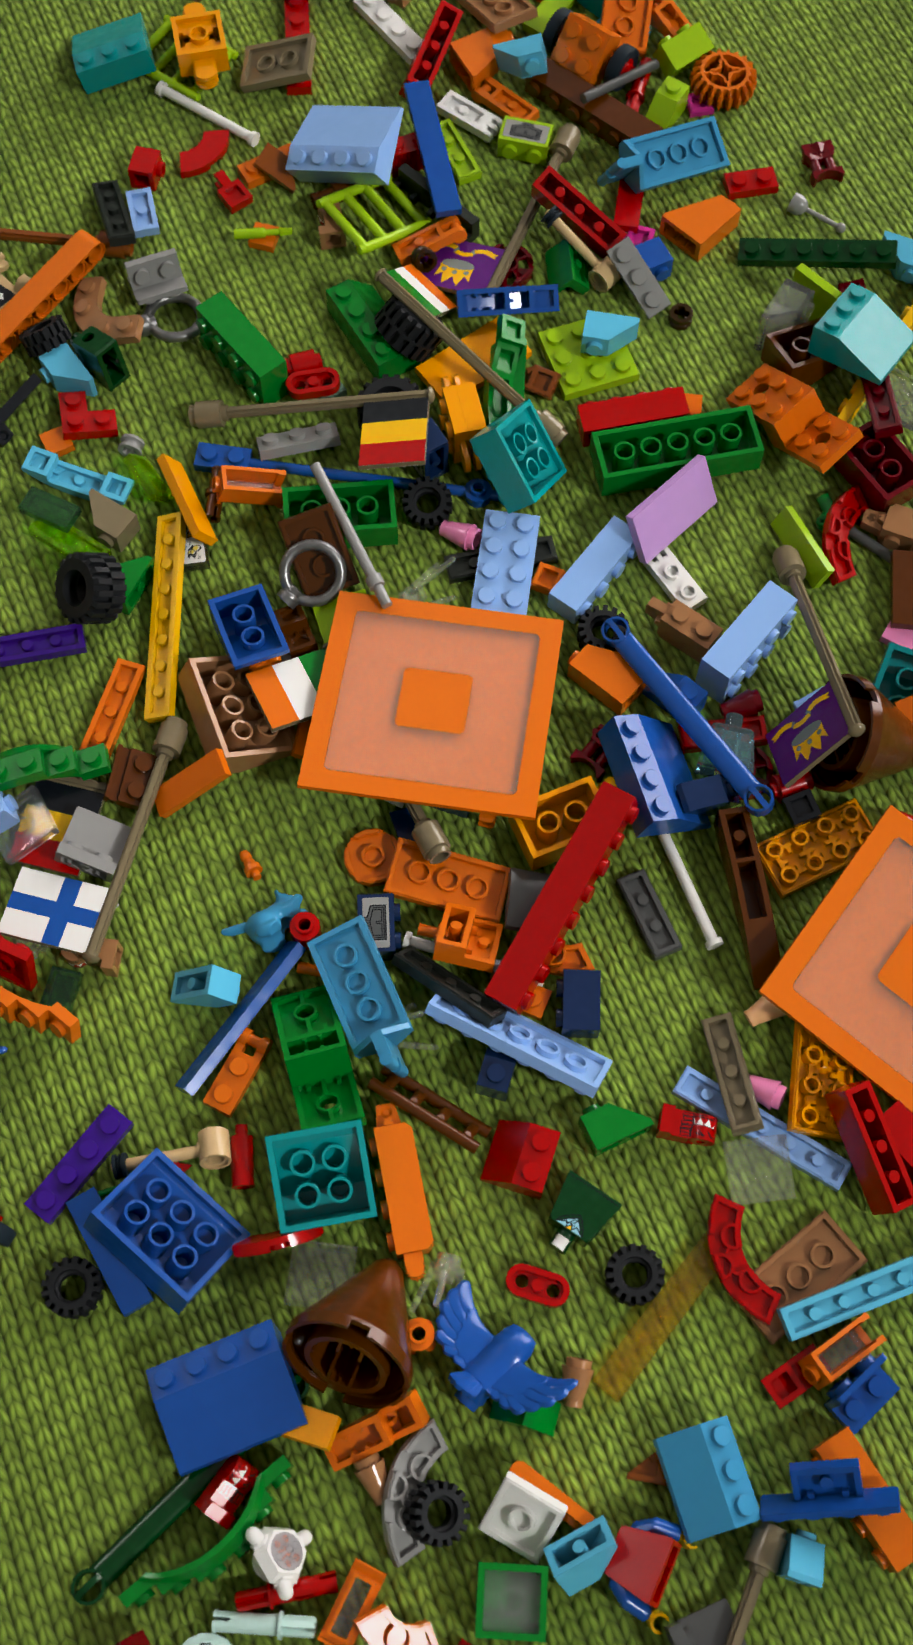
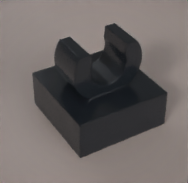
(801, 808)

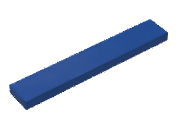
(432, 149)
(240, 1018)

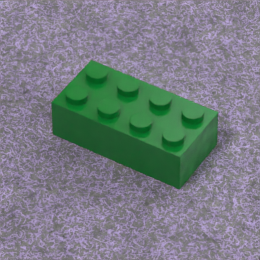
(242, 349)
(366, 503)

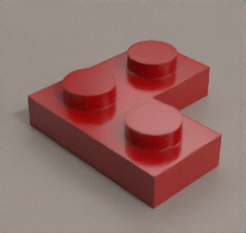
(84, 424)

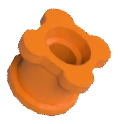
(428, 1342)

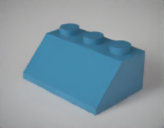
(707, 1479)

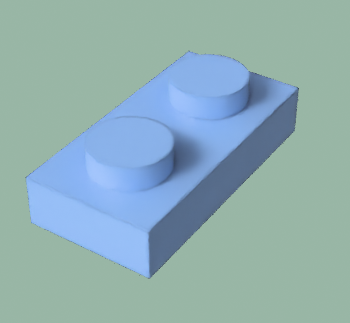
(142, 212)

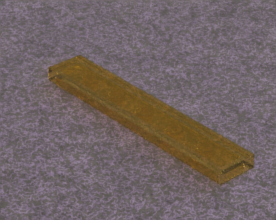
(656, 1322)

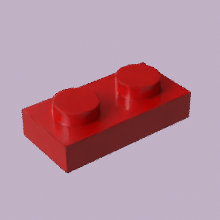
(750, 183)

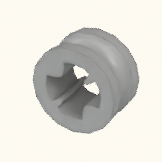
(131, 444)

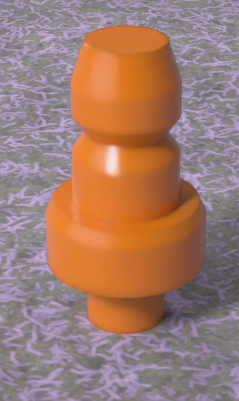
(251, 867)

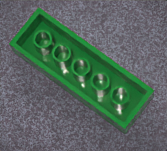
(655, 451)

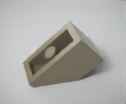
(112, 521)

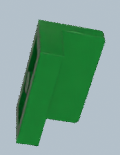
(567, 268)

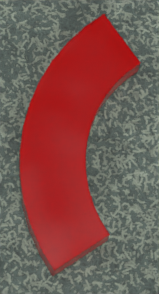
(836, 528)
(731, 1265)

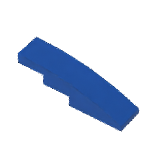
(507, 300)

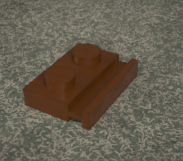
(129, 777)

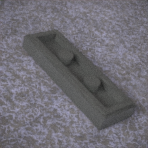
(649, 914)

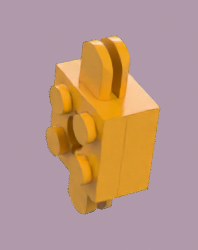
(200, 44)
(461, 419)

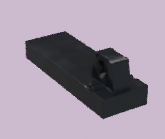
(13, 404)

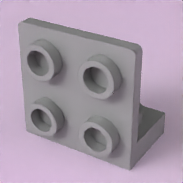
(92, 844)

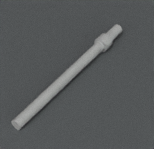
(373, 579)

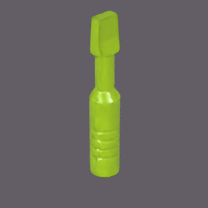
(254, 233)

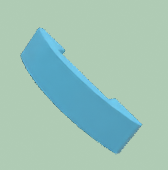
(74, 479)

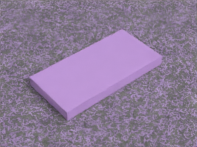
(671, 509)

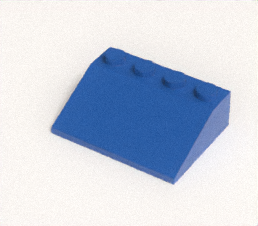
(649, 766)
(166, 1230)
(226, 1397)

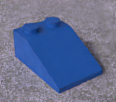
(247, 627)

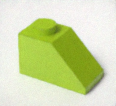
(668, 102)

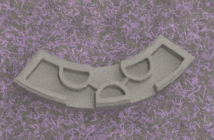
(407, 1471)

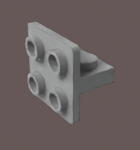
(155, 277)

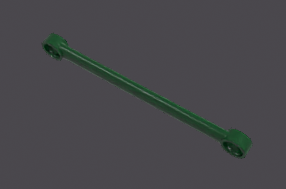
(149, 1528)

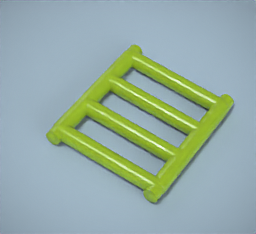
(175, 81)
(382, 239)

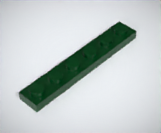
(818, 253)

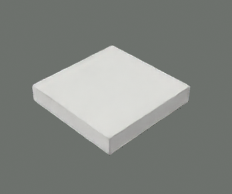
(523, 1517)

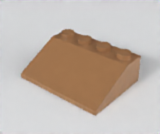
(229, 714)

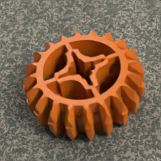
(723, 79)

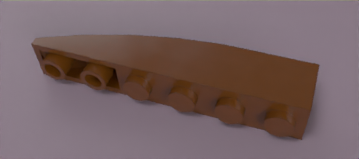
(748, 891)

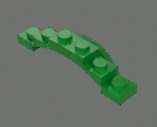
(509, 362)
(48, 761)
(211, 1564)

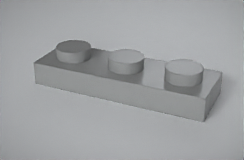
(638, 277)
(298, 441)

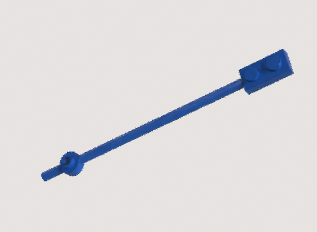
(217, 455)

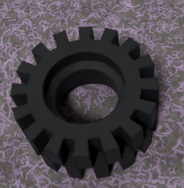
(45, 336)
(421, 488)
(594, 619)
(653, 1268)
(58, 1274)
(453, 1520)

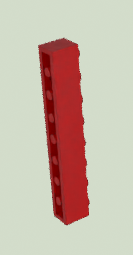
(562, 898)

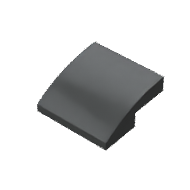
(523, 891)

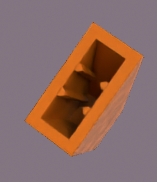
(475, 57)
(700, 225)
(605, 677)

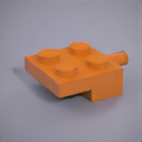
(464, 939)

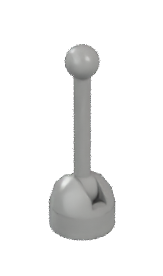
(800, 205)

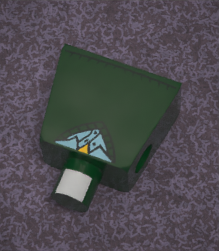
(100, 357)
(580, 1213)

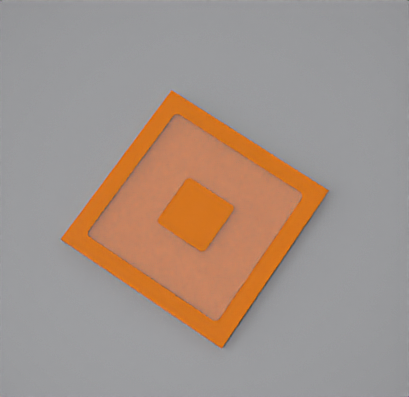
(433, 706)
(853, 962)

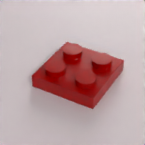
(17, 964)

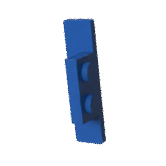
(827, 1491)

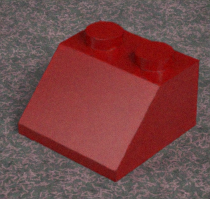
(520, 1157)

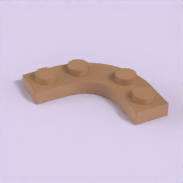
(88, 313)

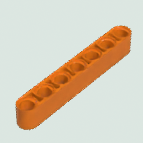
(48, 288)

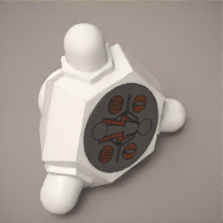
(278, 1556)

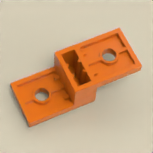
(795, 418)

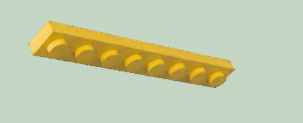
(165, 618)

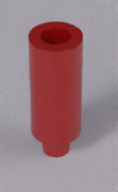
(242, 1159)

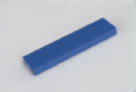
(124, 1285)

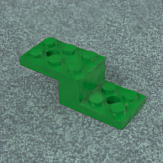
(317, 1058)

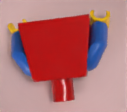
(644, 1566)

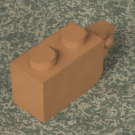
(892, 528)
(683, 627)

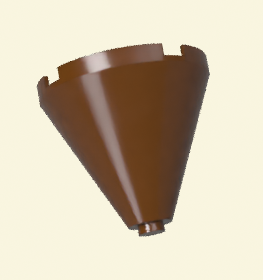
(878, 753)
(356, 1339)

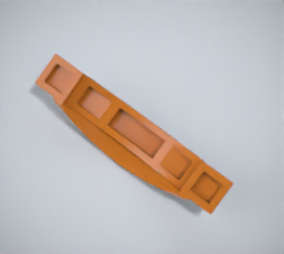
(39, 1016)

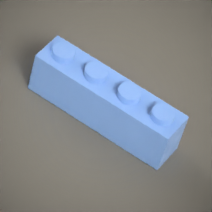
(593, 571)

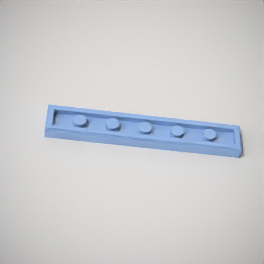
(804, 1152)

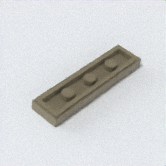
(732, 1074)

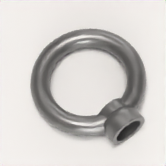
(150, 324)
(291, 594)

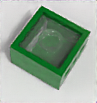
(511, 1602)

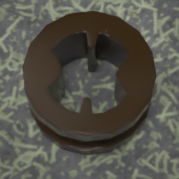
(427, 266)
(680, 309)

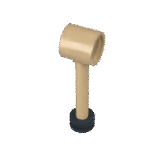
(604, 273)
(211, 1149)

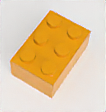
(555, 822)

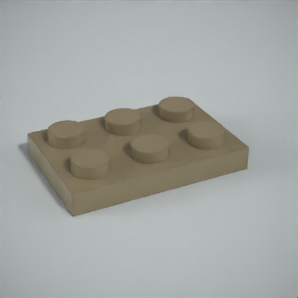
(278, 63)

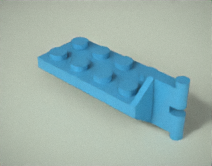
(668, 156)
(362, 993)

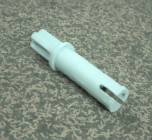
(264, 1624)

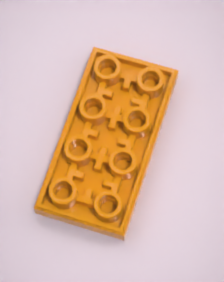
(450, 363)
(814, 849)
(814, 1074)

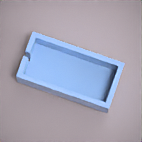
(746, 642)

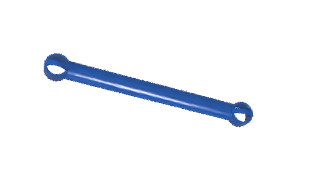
(687, 716)

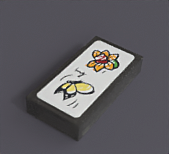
(195, 554)

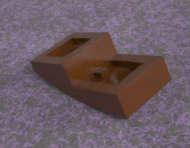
(296, 631)

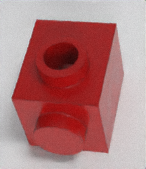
(146, 168)

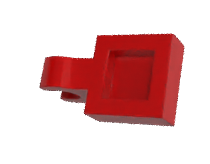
(232, 193)

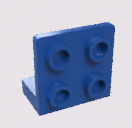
(861, 1395)

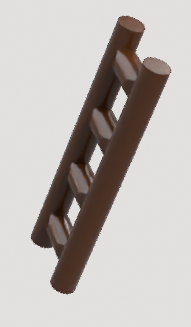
(438, 1121)

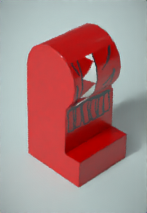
(686, 1126)
(227, 1490)

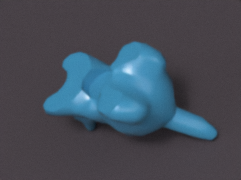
(269, 924)

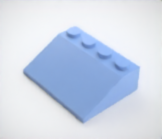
(345, 145)

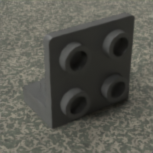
(703, 1626)

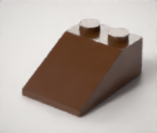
(789, 353)

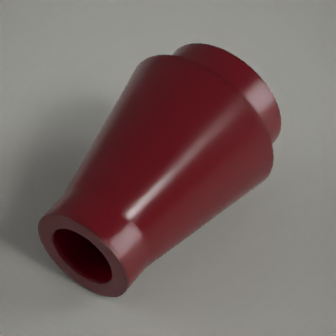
(746, 703)

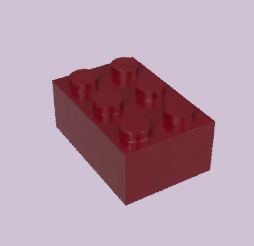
(880, 469)

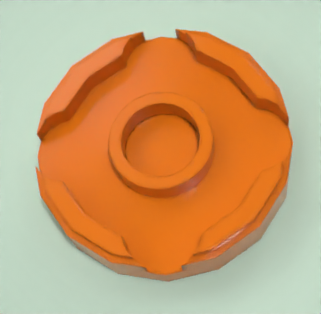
(369, 856)

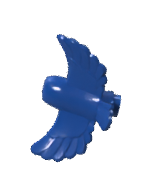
(490, 1362)

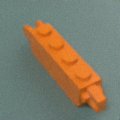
(403, 1190)

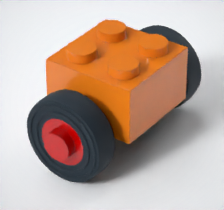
(587, 47)

